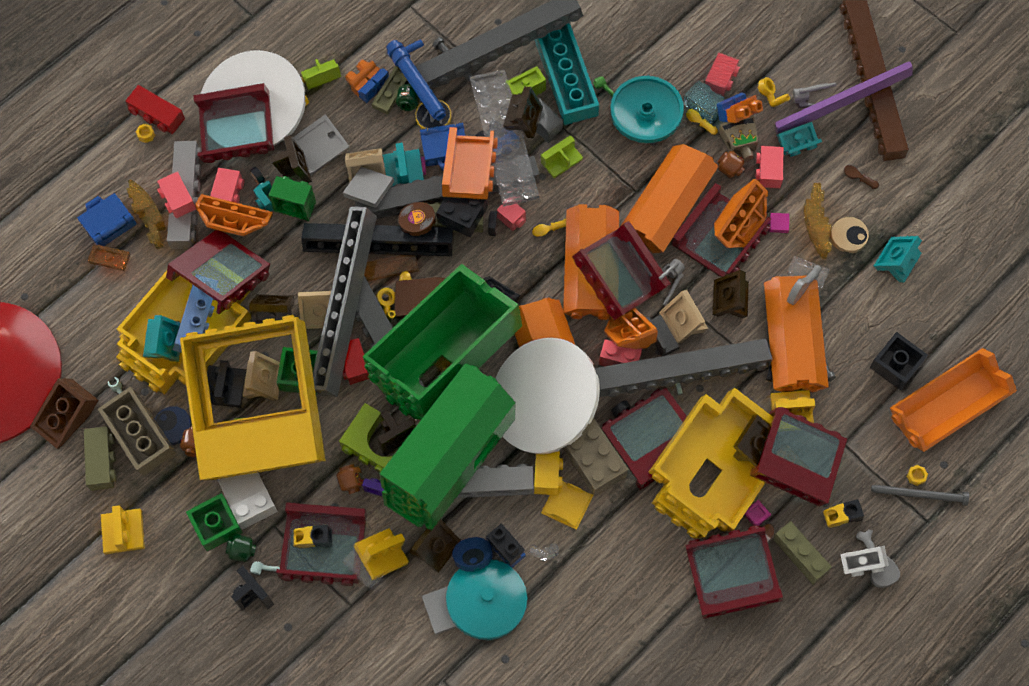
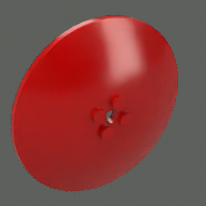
(27, 368)

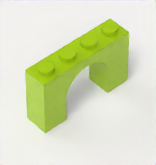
(358, 436)

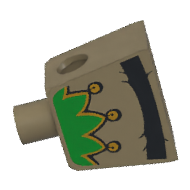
(740, 137)

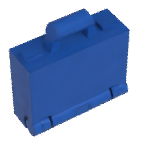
(435, 143)
(106, 219)

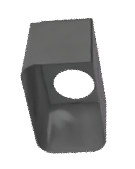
(549, 124)

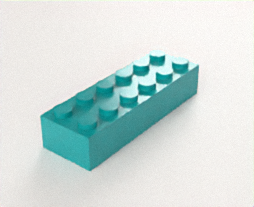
(567, 75)

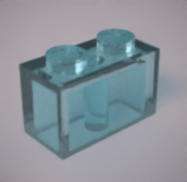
(703, 100)

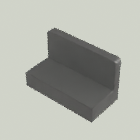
(665, 340)

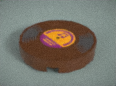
(417, 218)

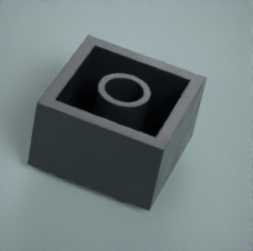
(461, 214)
(898, 361)

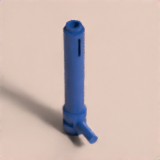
(402, 59)

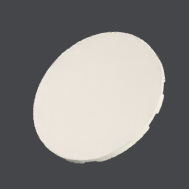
(278, 75)
(552, 392)

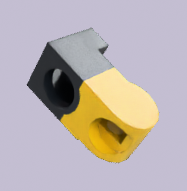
(844, 513)
(313, 536)

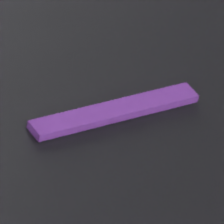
(845, 98)

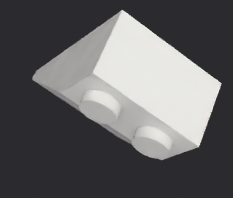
(247, 498)

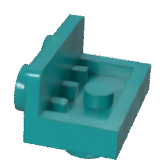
(798, 139)

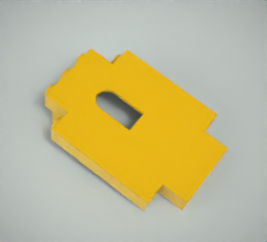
(170, 301)
(710, 435)

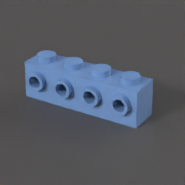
(195, 315)

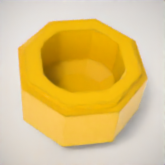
(145, 133)
(917, 475)

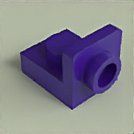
(372, 486)

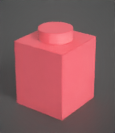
(512, 216)

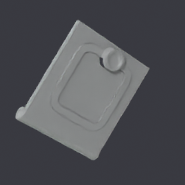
(317, 146)

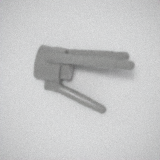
(800, 95)
(673, 270)

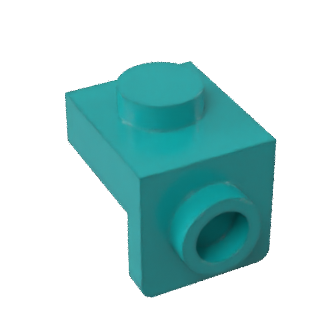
(262, 200)

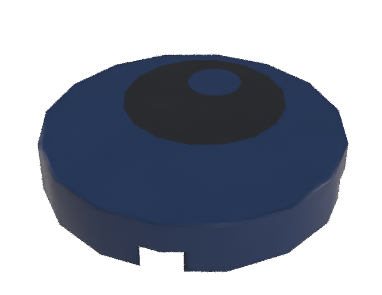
(173, 423)
(472, 554)

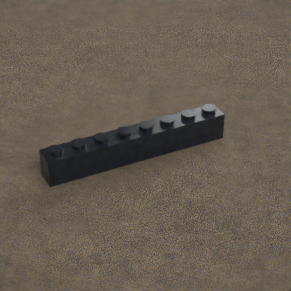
(385, 240)

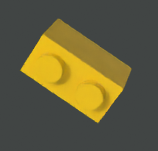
(547, 473)

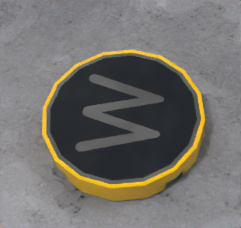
(426, 121)

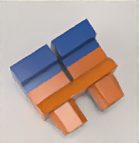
(367, 81)
(738, 108)

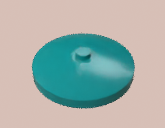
(646, 109)
(487, 601)

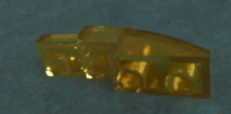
(148, 211)
(816, 224)

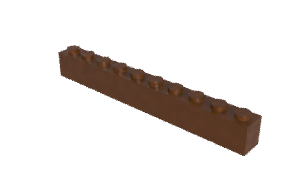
(869, 65)

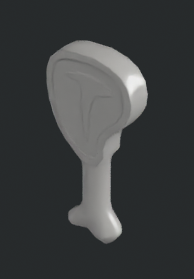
(802, 284)
(890, 574)

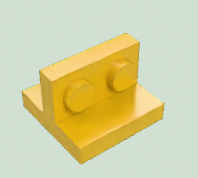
(796, 402)
(122, 530)
(382, 553)

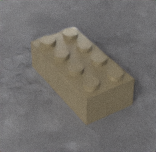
(137, 431)
(596, 459)

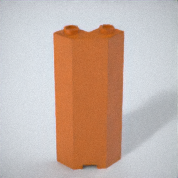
(670, 196)
(584, 228)
(543, 320)
(795, 336)
(952, 400)

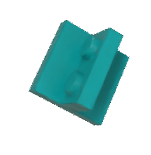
(403, 165)
(899, 256)
(161, 338)

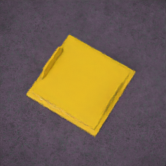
(568, 505)

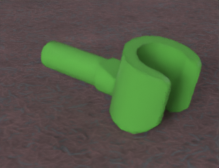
(601, 82)

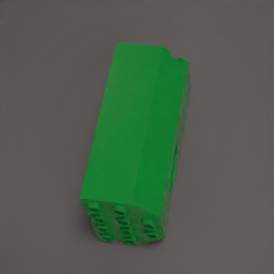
(456, 321)
(447, 447)

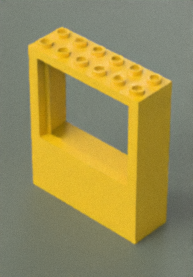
(256, 441)

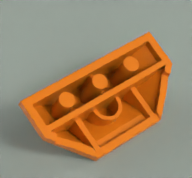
(231, 216)
(742, 216)
(631, 330)

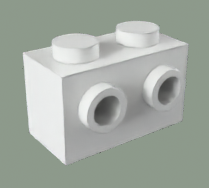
(866, 559)

